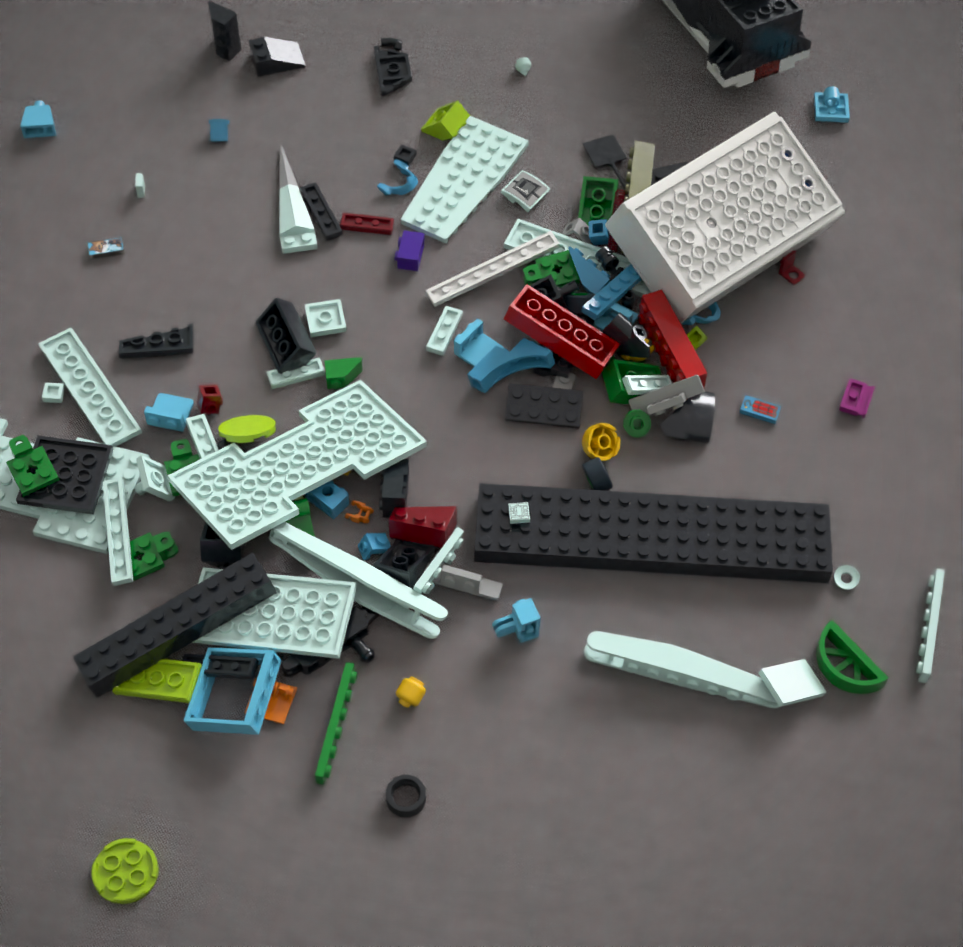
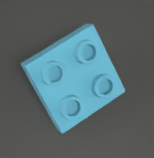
(831, 106)

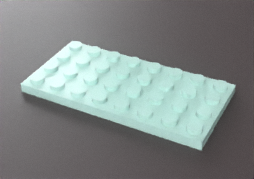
(301, 618)

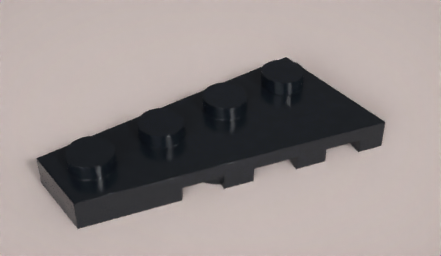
(159, 344)

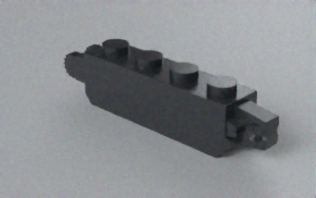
(357, 627)

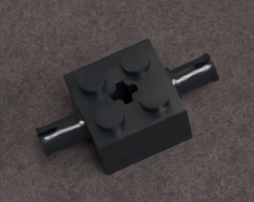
(550, 289)

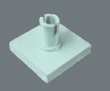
(153, 479)

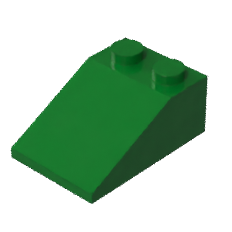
(597, 198)
(617, 370)

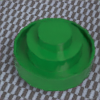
(637, 423)

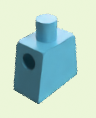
(38, 121)

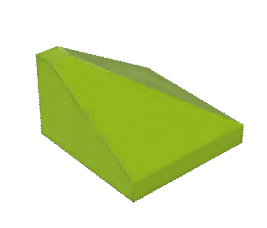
(697, 337)

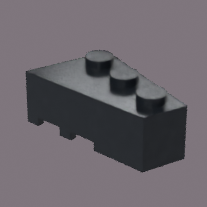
(394, 487)

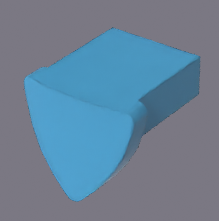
(219, 130)

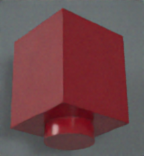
(209, 399)

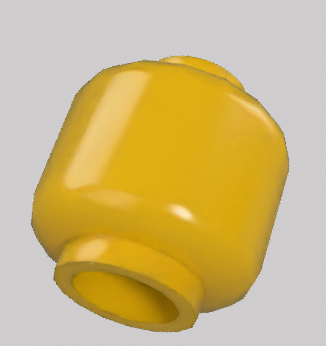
(410, 692)

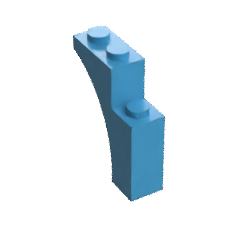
(501, 363)

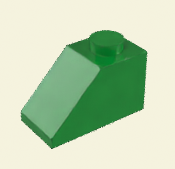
(342, 371)

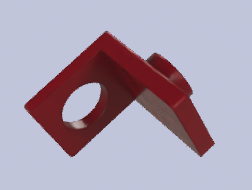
(787, 267)

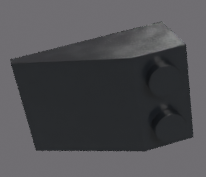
(275, 55)
(405, 561)

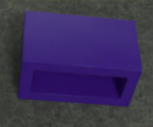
(410, 250)

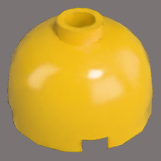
(601, 441)

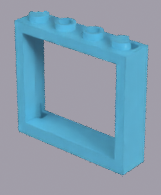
(259, 701)

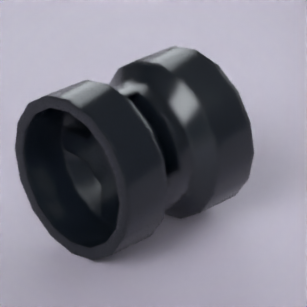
(606, 257)

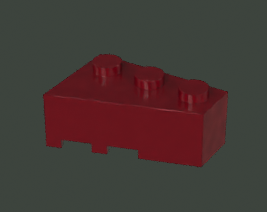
(423, 524)

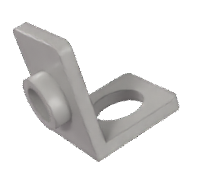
(580, 228)

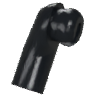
(397, 43)

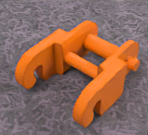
(357, 518)

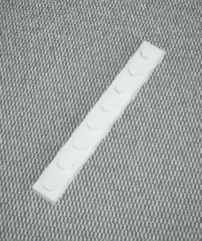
(492, 268)

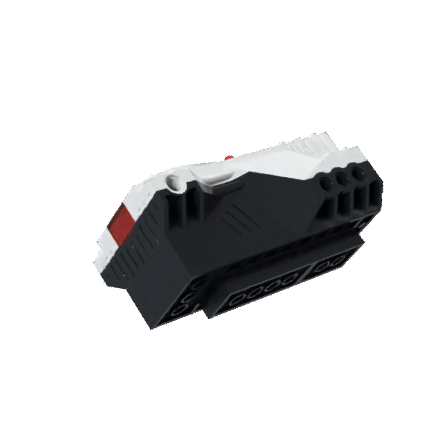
(745, 36)

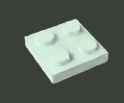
(325, 318)

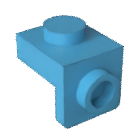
(373, 544)

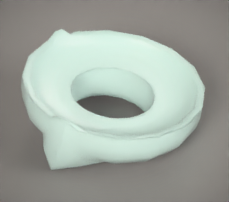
(846, 569)

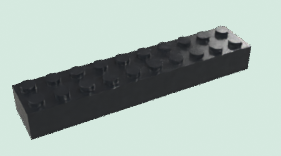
(174, 625)

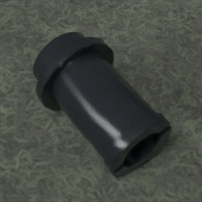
(628, 299)
(366, 653)

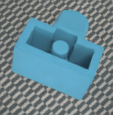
(523, 621)

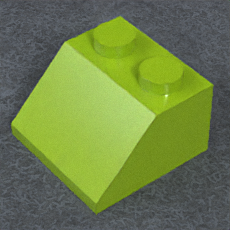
(446, 121)

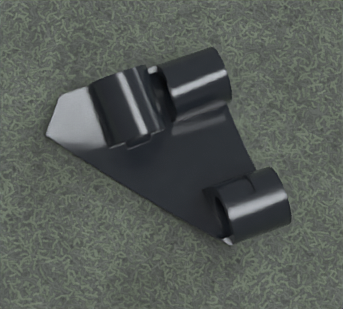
(629, 337)
(692, 420)

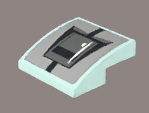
(525, 190)

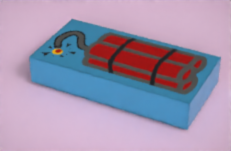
(760, 409)

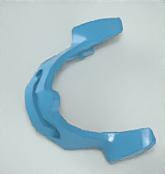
(411, 183)
(715, 316)

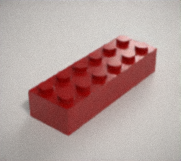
(561, 331)
(669, 338)

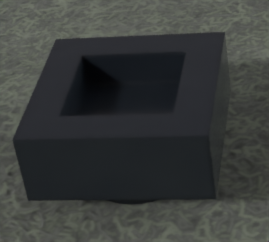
(405, 154)

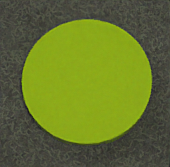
(247, 428)
(125, 871)

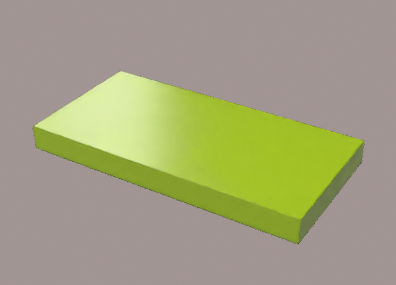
(163, 681)

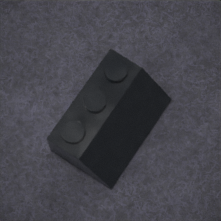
(224, 31)

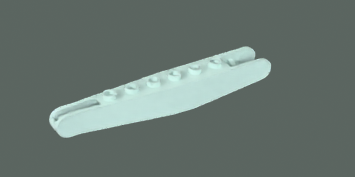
(374, 588)
(676, 667)

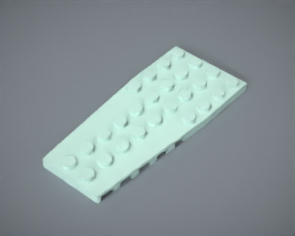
(462, 178)

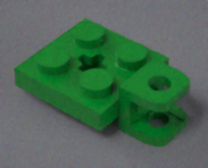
(544, 266)
(28, 458)
(181, 459)
(154, 552)

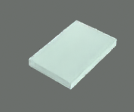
(792, 682)

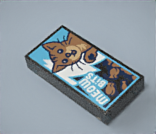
(105, 248)

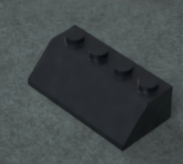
(285, 336)

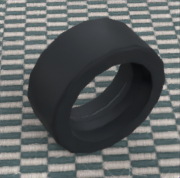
(406, 780)

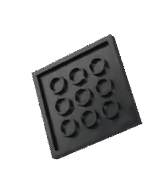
(80, 473)

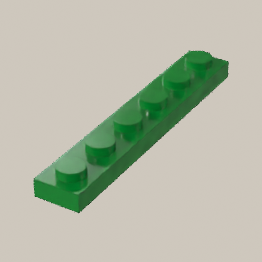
(334, 730)

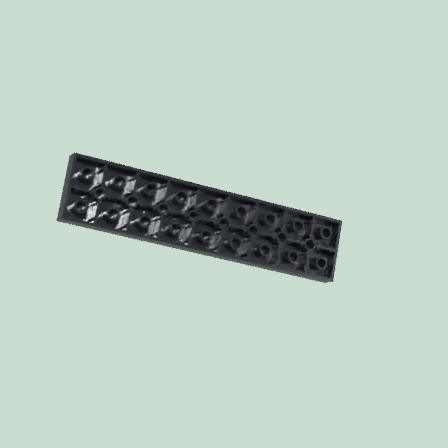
(655, 533)

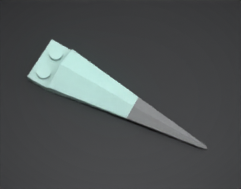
(295, 224)

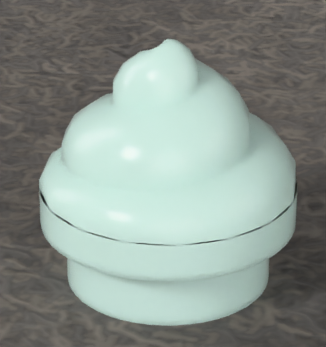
(523, 65)

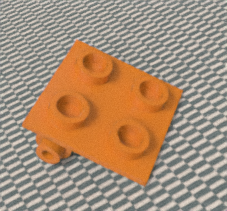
(279, 702)

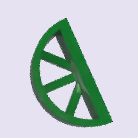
(862, 663)

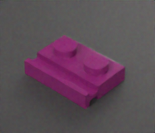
(856, 398)

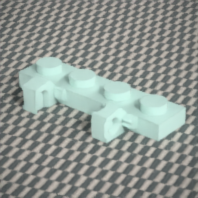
(445, 555)

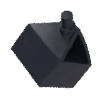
(216, 551)

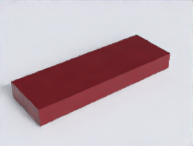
(367, 223)

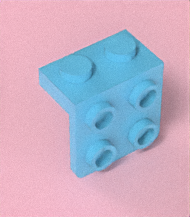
(473, 343)
(169, 412)

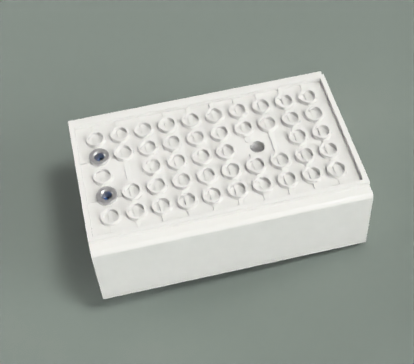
(725, 216)

